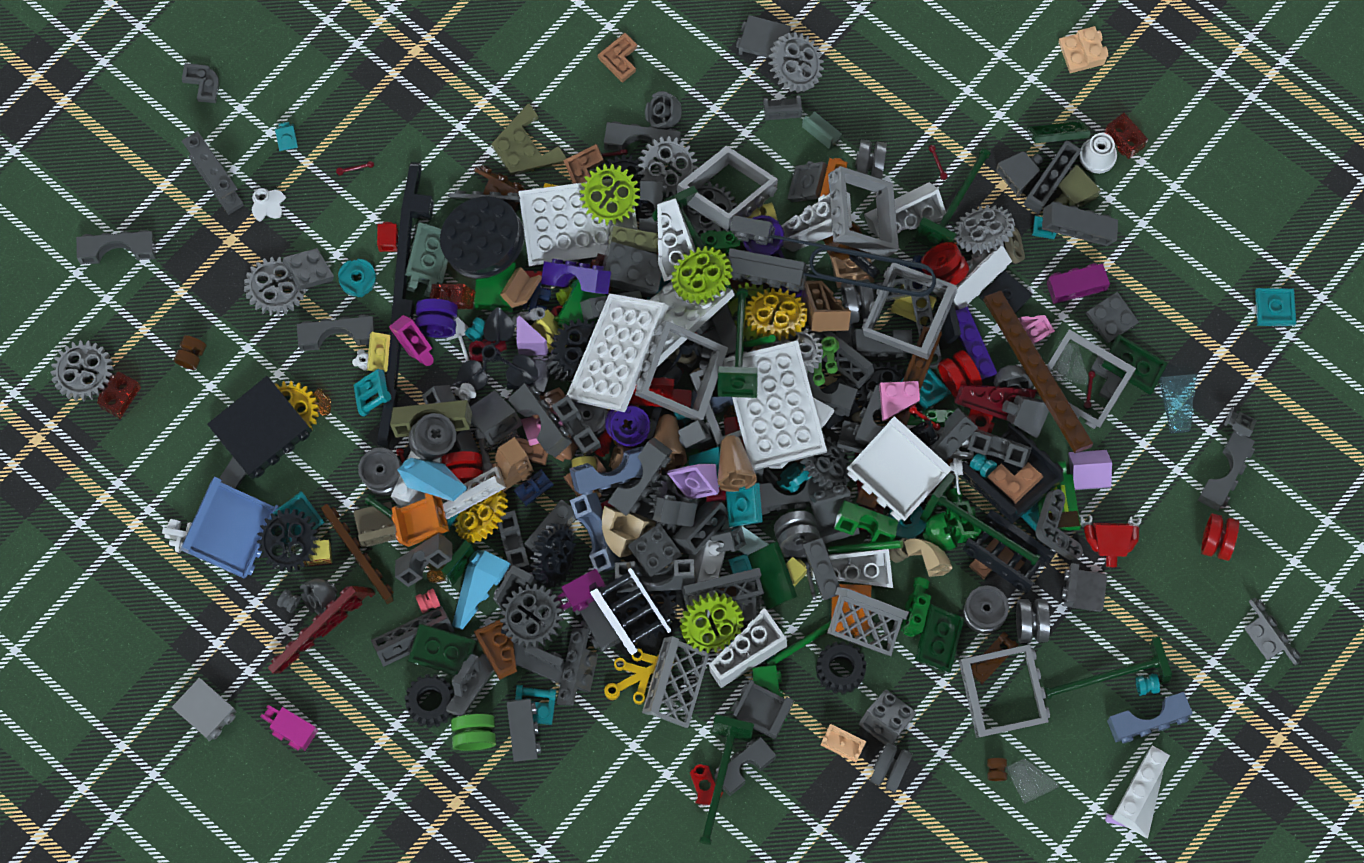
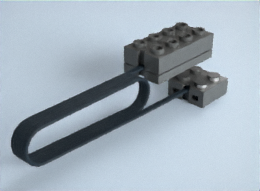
(792, 273)

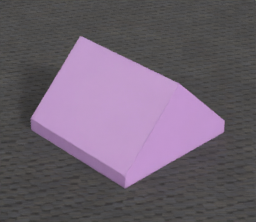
(529, 340)
(1091, 469)
(696, 480)

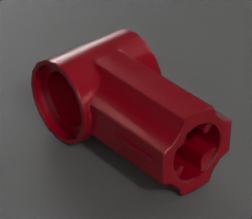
(479, 345)

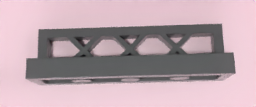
(853, 357)
(725, 582)
(401, 646)

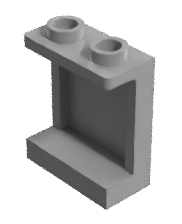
(205, 709)

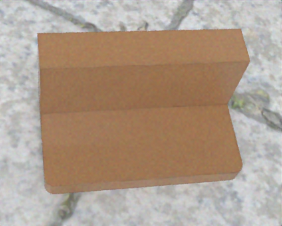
(519, 288)

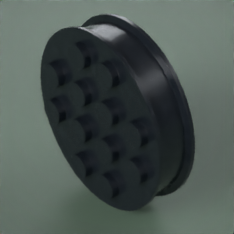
(482, 237)

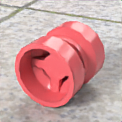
(427, 601)

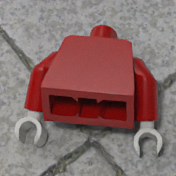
(1111, 538)

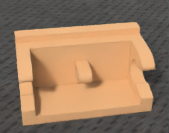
(843, 743)

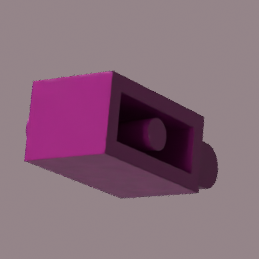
(578, 591)

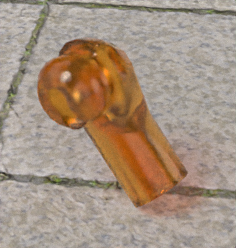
(324, 402)
(435, 576)

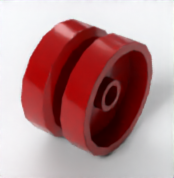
(946, 263)
(959, 371)
(464, 465)
(1220, 537)

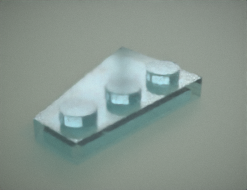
(1178, 401)

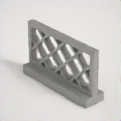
(868, 604)
(663, 673)

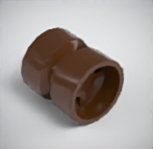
(189, 353)

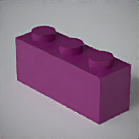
(1077, 283)

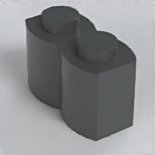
(675, 511)

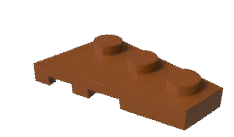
(497, 648)

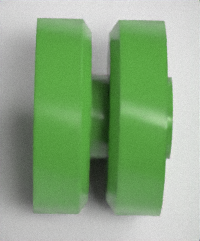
(473, 732)

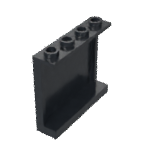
(260, 428)
(1040, 460)

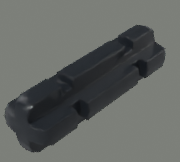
(865, 265)

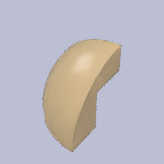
(623, 530)
(935, 559)

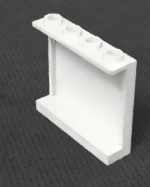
(898, 469)

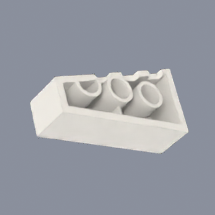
(812, 224)
(748, 649)

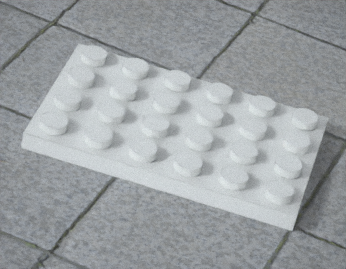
(559, 225)
(686, 314)
(616, 352)
(783, 418)

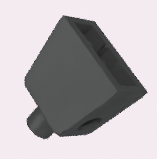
(1019, 171)
(1026, 413)

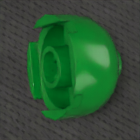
(939, 532)

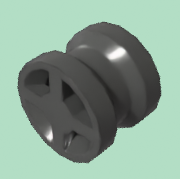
(288, 600)

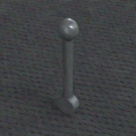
(810, 581)

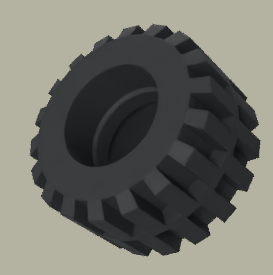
(846, 652)
(421, 687)

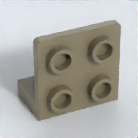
(374, 526)

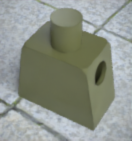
(1077, 189)

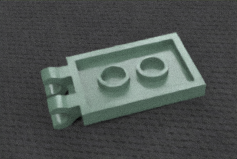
(426, 259)

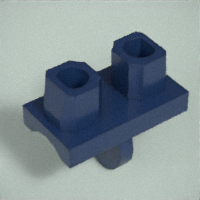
(539, 294)
(533, 487)

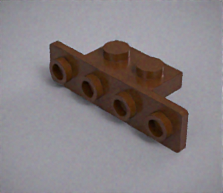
(500, 184)

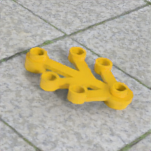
(642, 675)

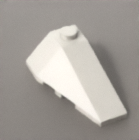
(673, 237)

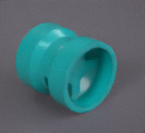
(475, 332)
(983, 465)
(1145, 685)

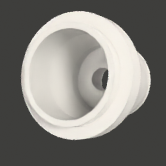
(1095, 159)

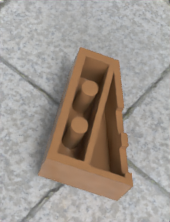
(823, 310)
(513, 463)

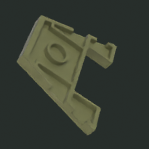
(517, 149)

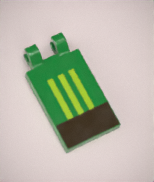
(1070, 516)

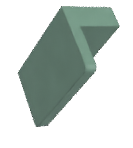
(821, 130)

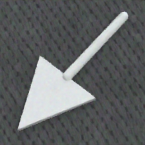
(460, 329)

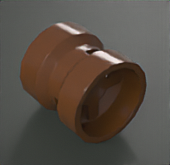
(997, 769)

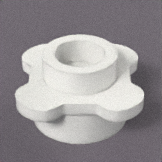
(358, 360)
(465, 392)

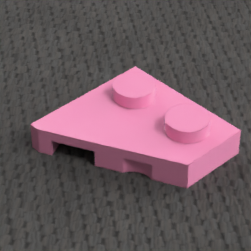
(1036, 327)
(897, 397)

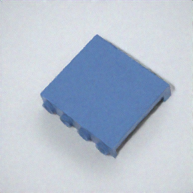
(228, 529)

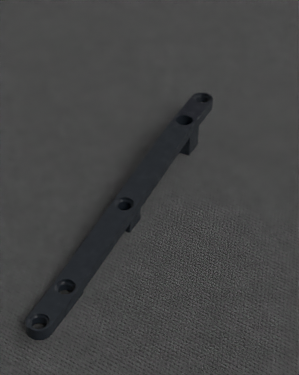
(415, 207)

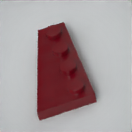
(990, 398)

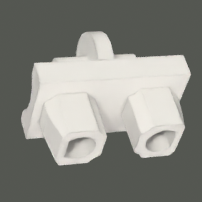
(173, 532)

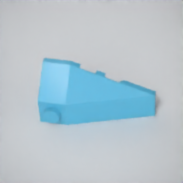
(431, 478)
(480, 576)

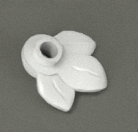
(269, 206)
(957, 469)

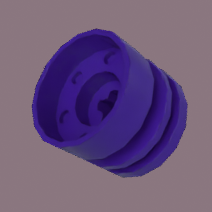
(637, 428)

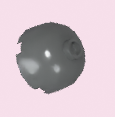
(663, 110)
(1012, 377)
(318, 594)

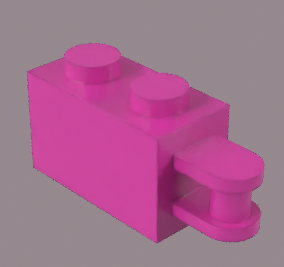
(412, 340)
(290, 727)

